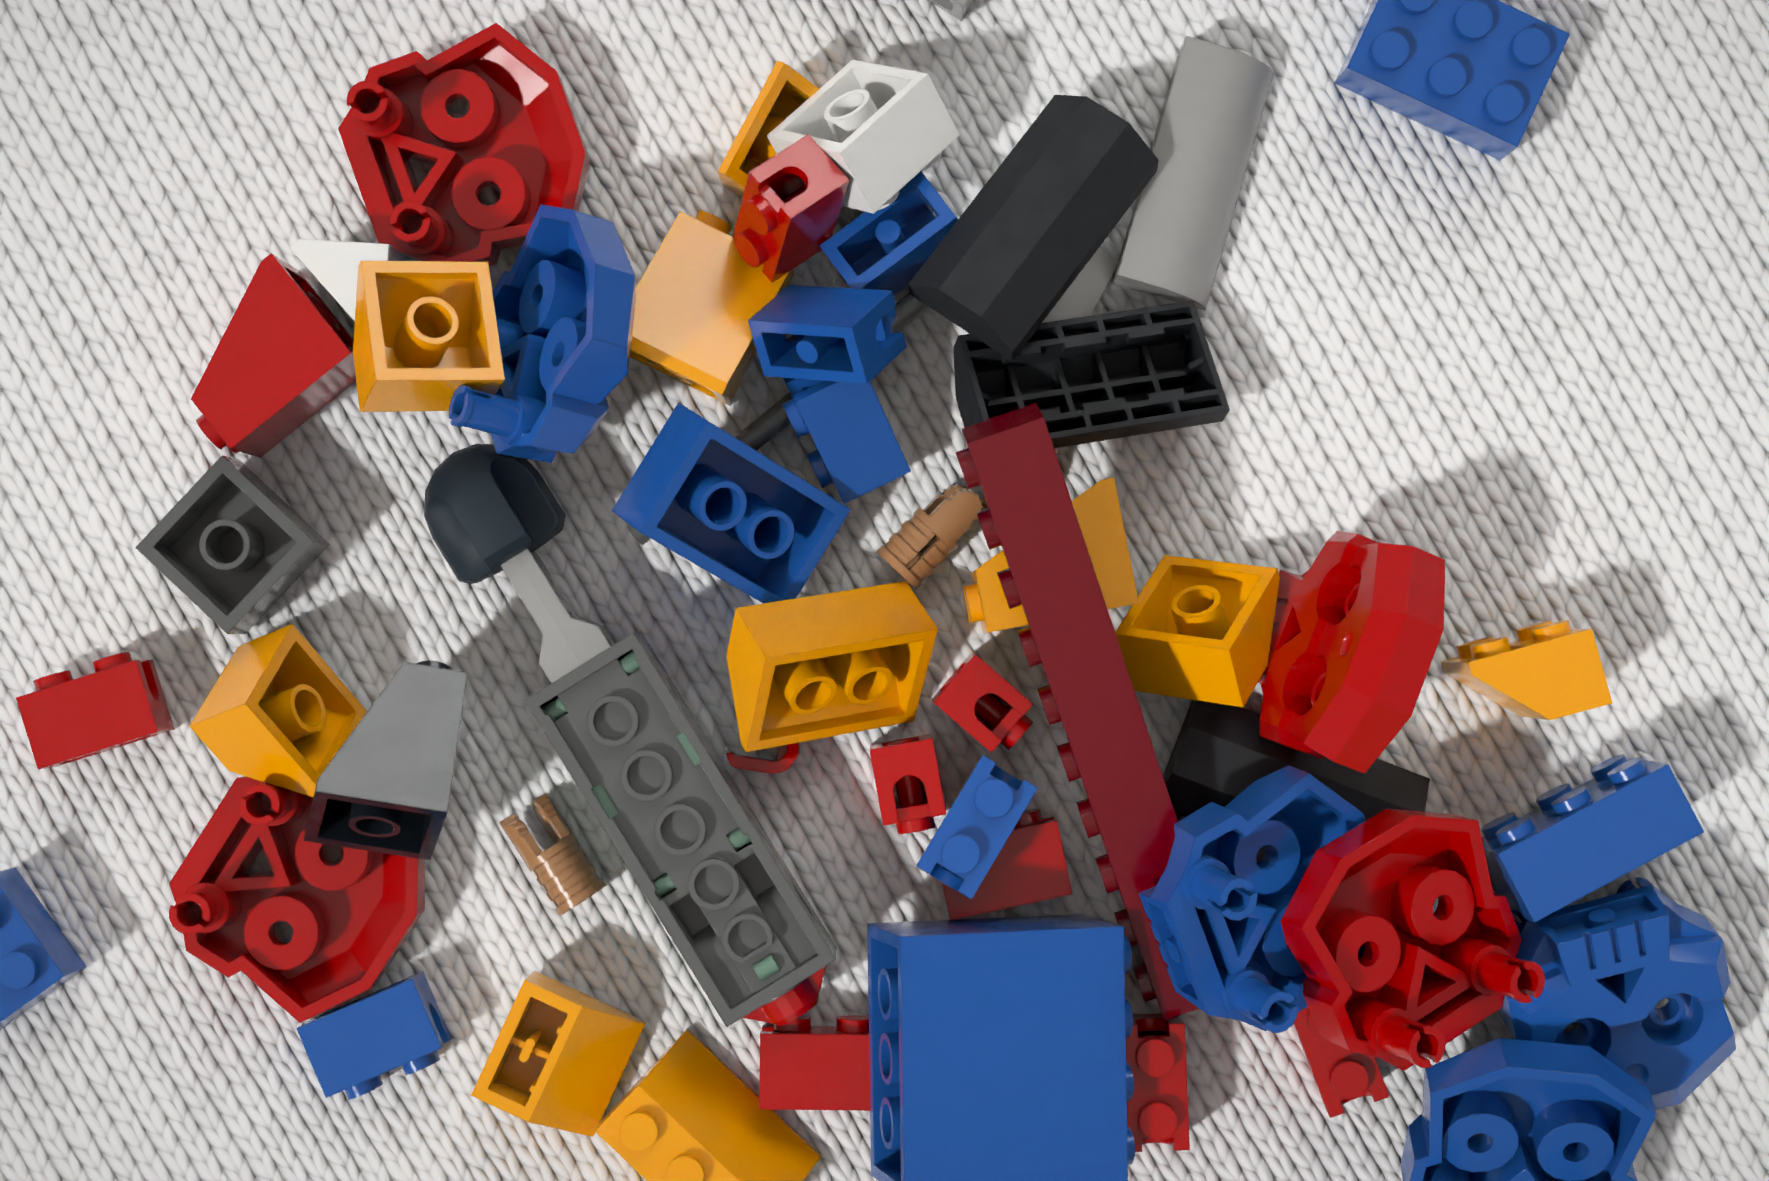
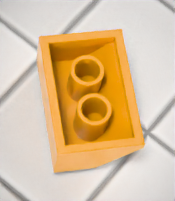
(828, 664)
(702, 1124)

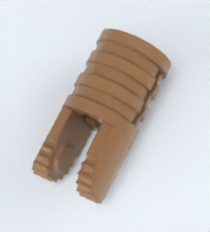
(931, 534)
(562, 867)

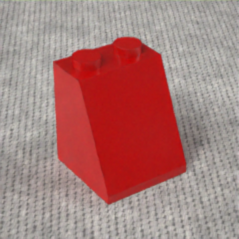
(274, 363)

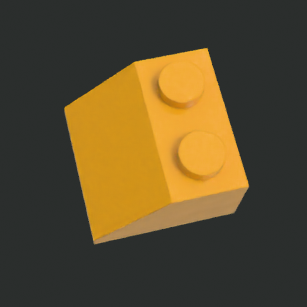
(424, 334)
(1201, 630)
(278, 712)

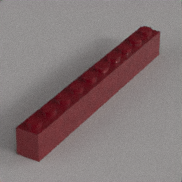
(1083, 666)

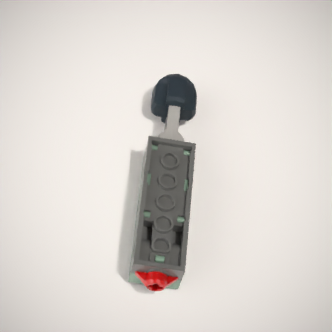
(640, 757)

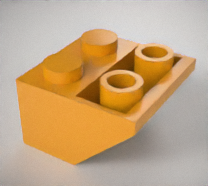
(1539, 676)
(558, 1057)

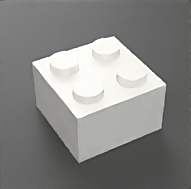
(875, 127)

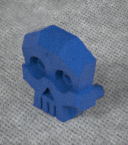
(561, 338)
(1224, 910)
(1610, 969)
(1527, 1116)

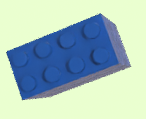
(999, 1049)

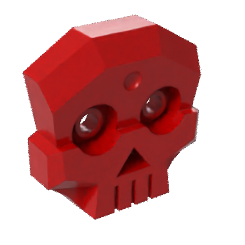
(512, 137)
(1351, 648)
(342, 915)
(1420, 970)

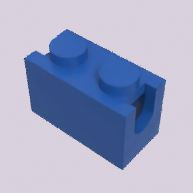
(894, 242)
(834, 334)
(850, 435)
(976, 827)
(374, 1036)

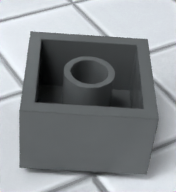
(232, 545)

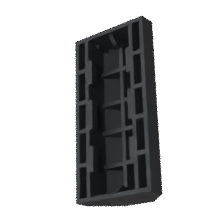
(1036, 223)
(1098, 375)
(1223, 754)

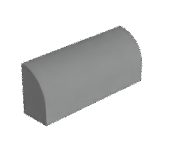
(1202, 162)

